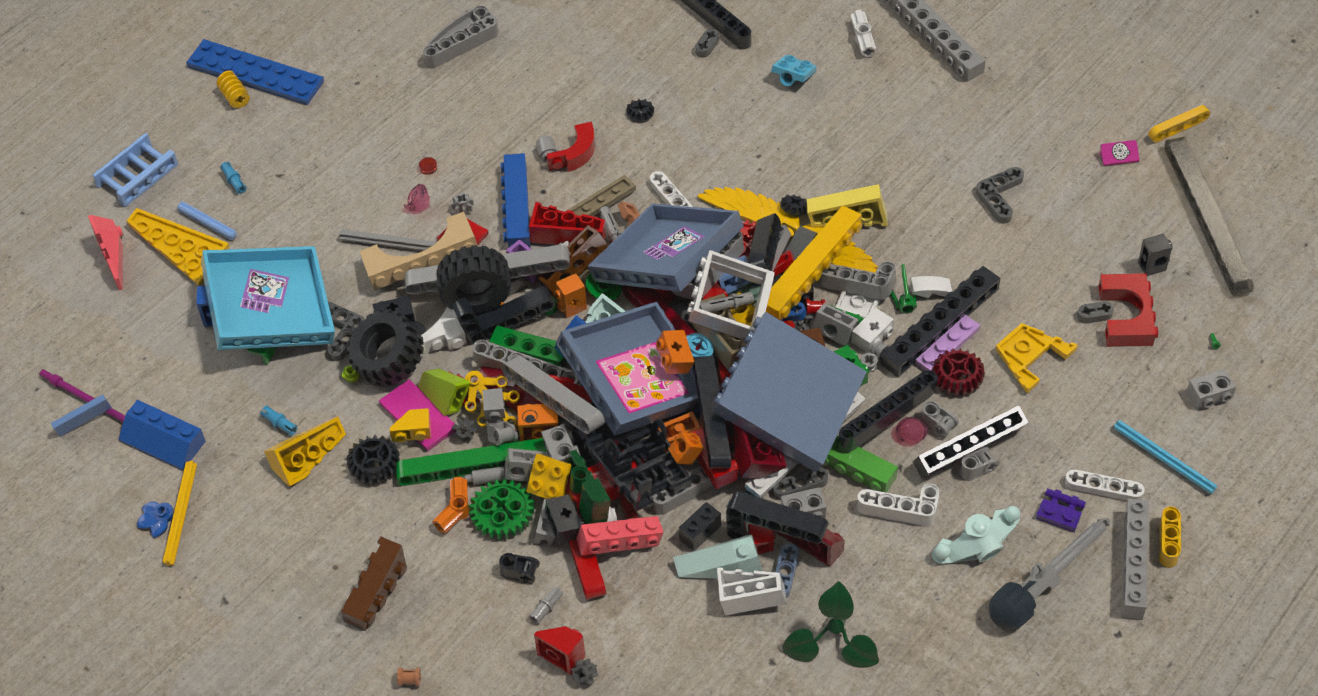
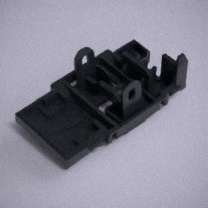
(655, 467)

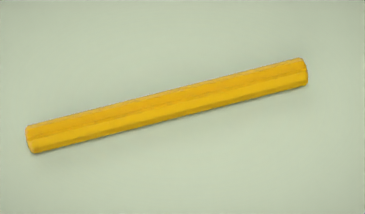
(179, 513)

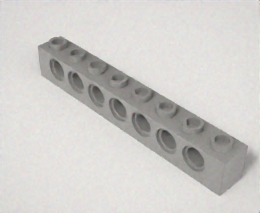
(940, 37)

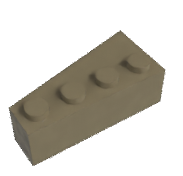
(725, 345)

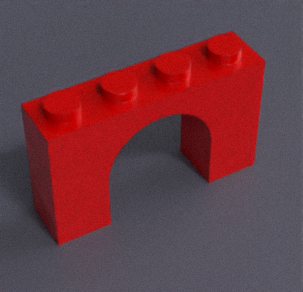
(1135, 290)

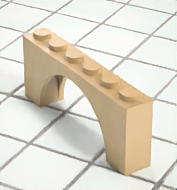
(388, 269)

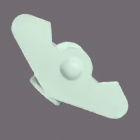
(980, 538)

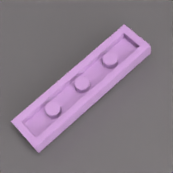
(953, 338)

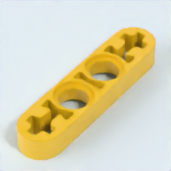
(1179, 123)

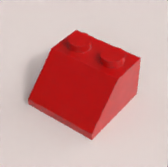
(560, 647)

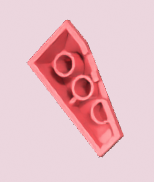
(111, 245)

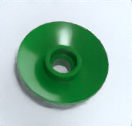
(595, 289)

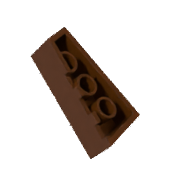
(375, 584)

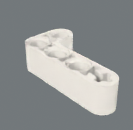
(872, 504)

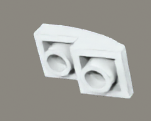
(926, 285)

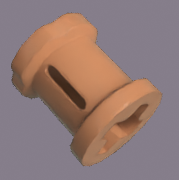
(409, 676)

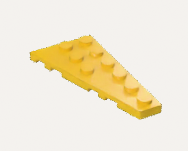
(175, 242)

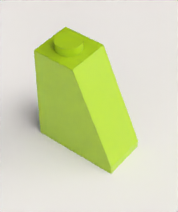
(444, 390)

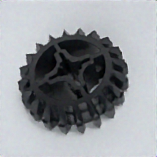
(373, 453)

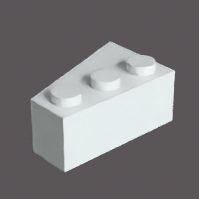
(749, 591)

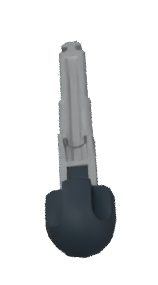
(1015, 602)

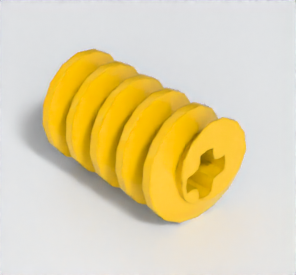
(232, 89)

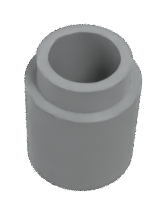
(545, 145)

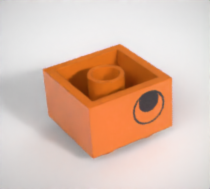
(534, 420)

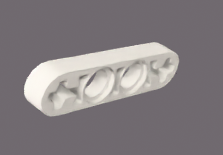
(666, 184)
(1105, 482)

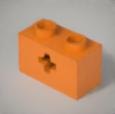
(571, 295)
(675, 352)

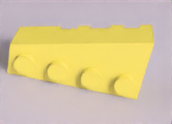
(863, 200)

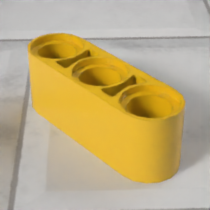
(1167, 544)

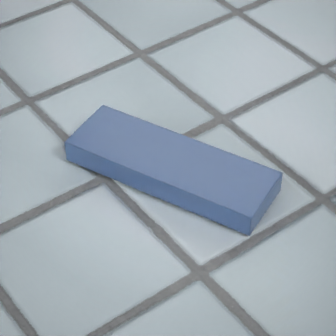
(81, 415)

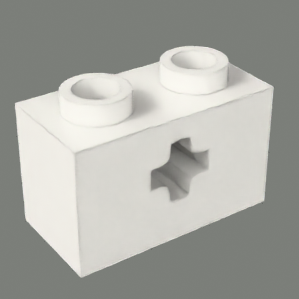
(872, 329)

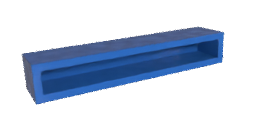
(515, 199)

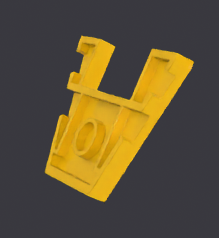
(1024, 347)

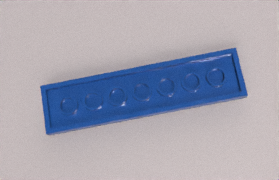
(256, 71)

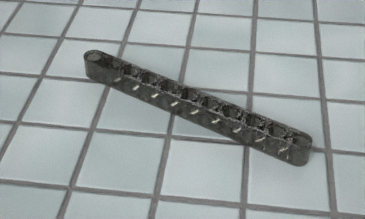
(1209, 216)

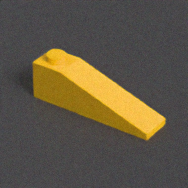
(299, 454)

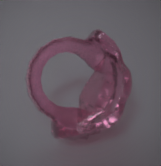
(421, 199)

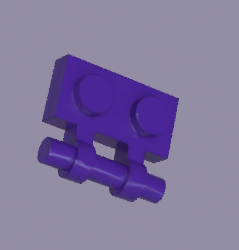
(1059, 515)

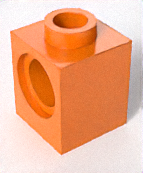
(686, 448)

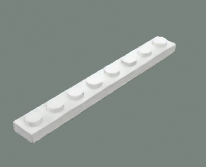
(761, 486)

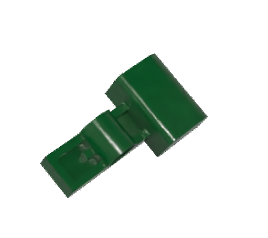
(594, 499)

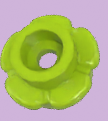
(350, 377)

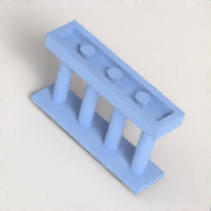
(141, 182)

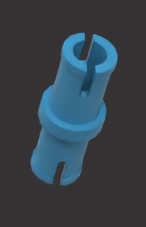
(233, 177)
(278, 420)

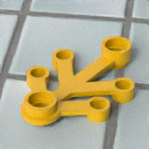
(479, 385)

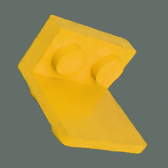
(548, 477)

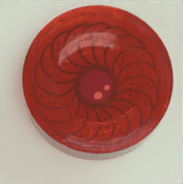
(428, 165)

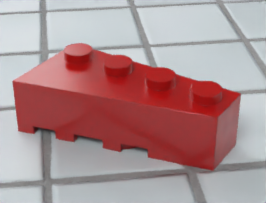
(557, 226)

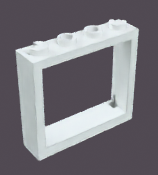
(736, 268)

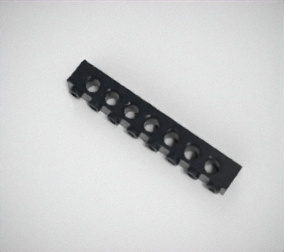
(944, 315)

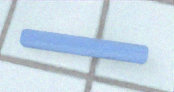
(206, 220)

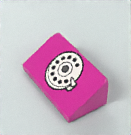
(1119, 153)

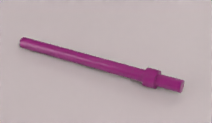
(58, 381)

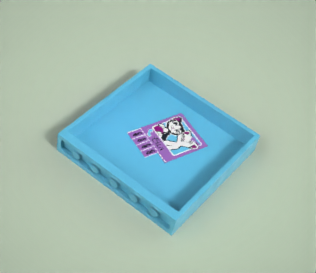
(267, 297)

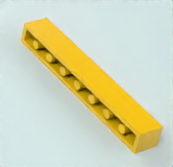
(813, 262)

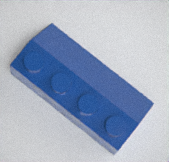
(161, 435)

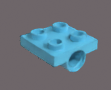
(796, 68)

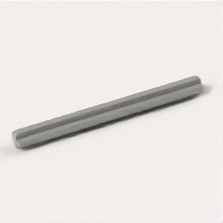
(385, 240)

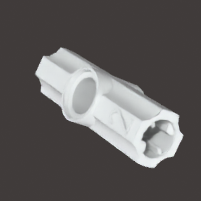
(863, 33)

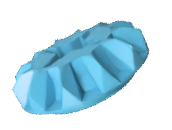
(706, 346)

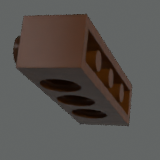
(582, 252)

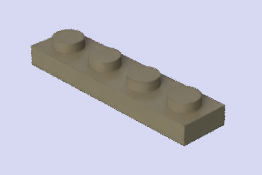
(605, 197)

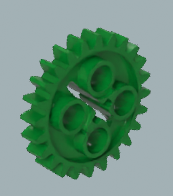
(515, 499)

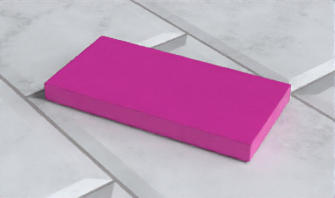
(410, 397)

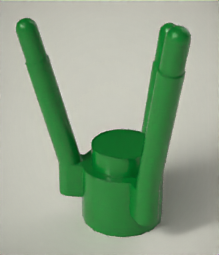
(906, 302)

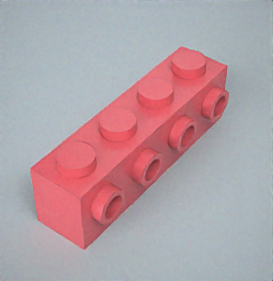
(619, 535)

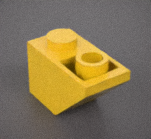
(412, 426)

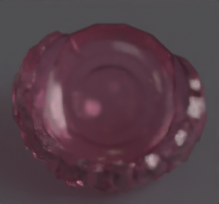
(911, 430)

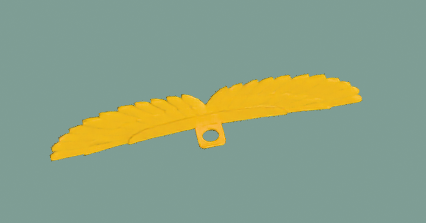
(756, 207)

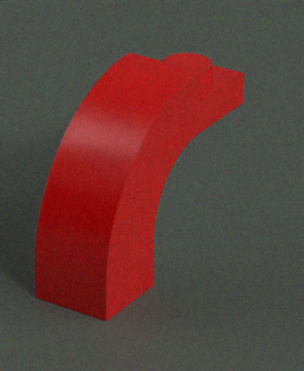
(576, 155)

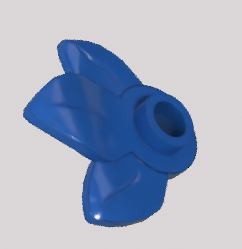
(154, 518)

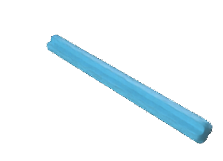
(1165, 457)

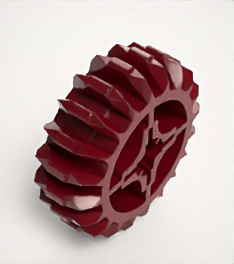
(959, 377)

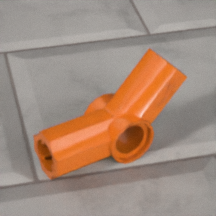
(451, 513)

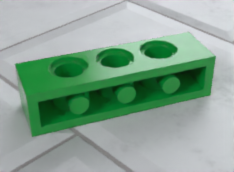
(528, 345)

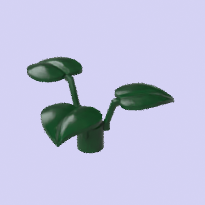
(839, 607)

